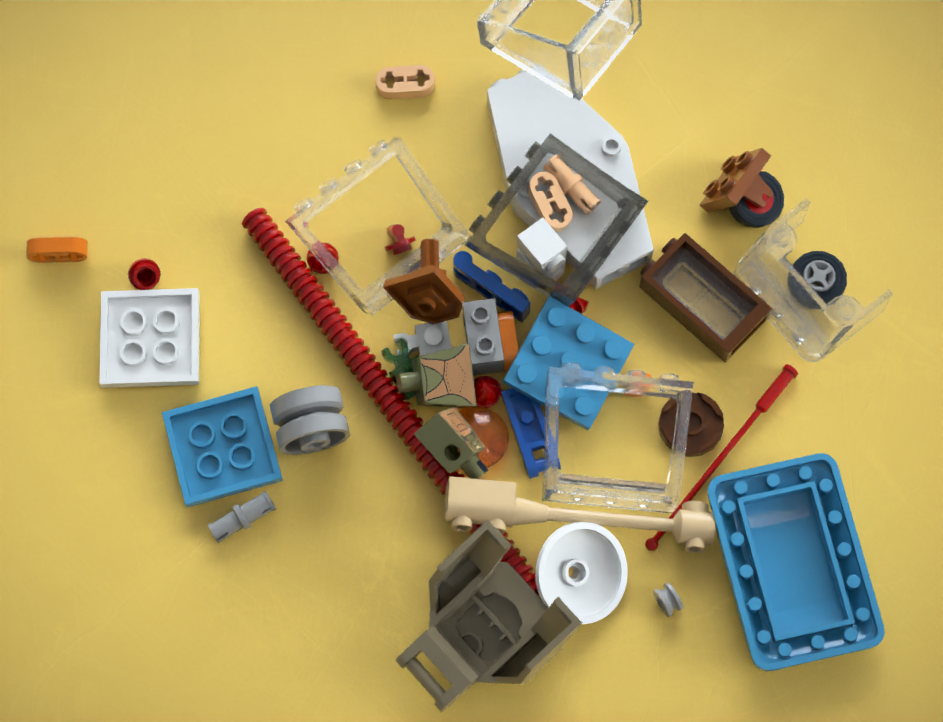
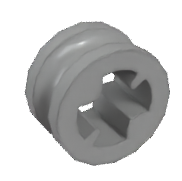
(668, 599)

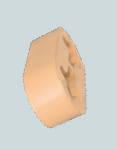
(405, 82)
(556, 198)

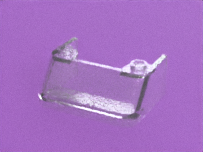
(797, 309)

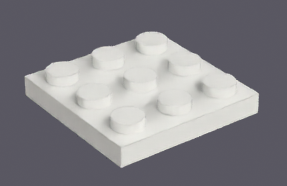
(149, 338)

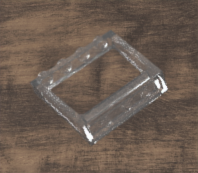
(450, 237)
(612, 491)

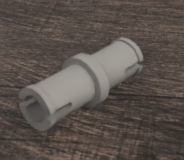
(241, 516)

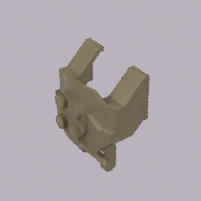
(485, 622)

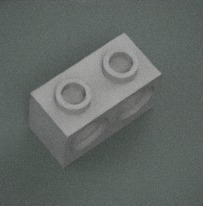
(483, 336)

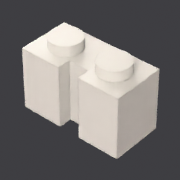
(542, 249)

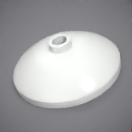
(597, 567)

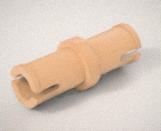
(572, 184)

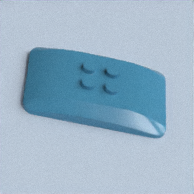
(795, 562)

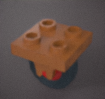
(749, 193)

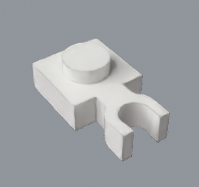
(428, 338)

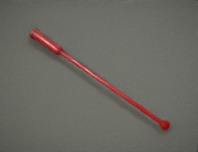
(761, 407)

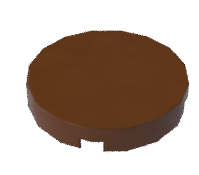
(704, 428)

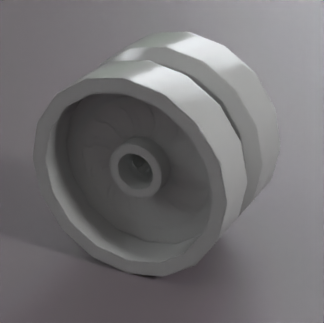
(309, 420)

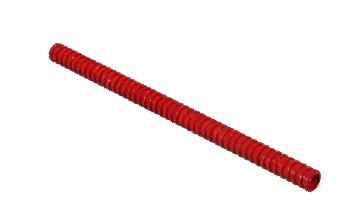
(358, 357)

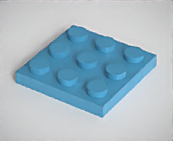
(562, 338)
(222, 446)

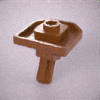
(427, 291)

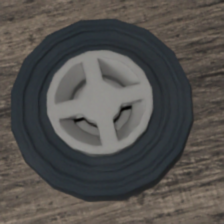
(823, 269)

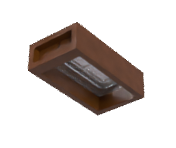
(704, 296)

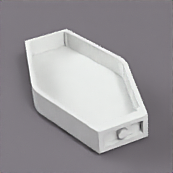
(530, 110)

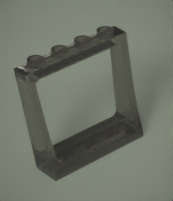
(629, 207)

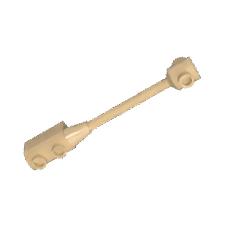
(479, 500)

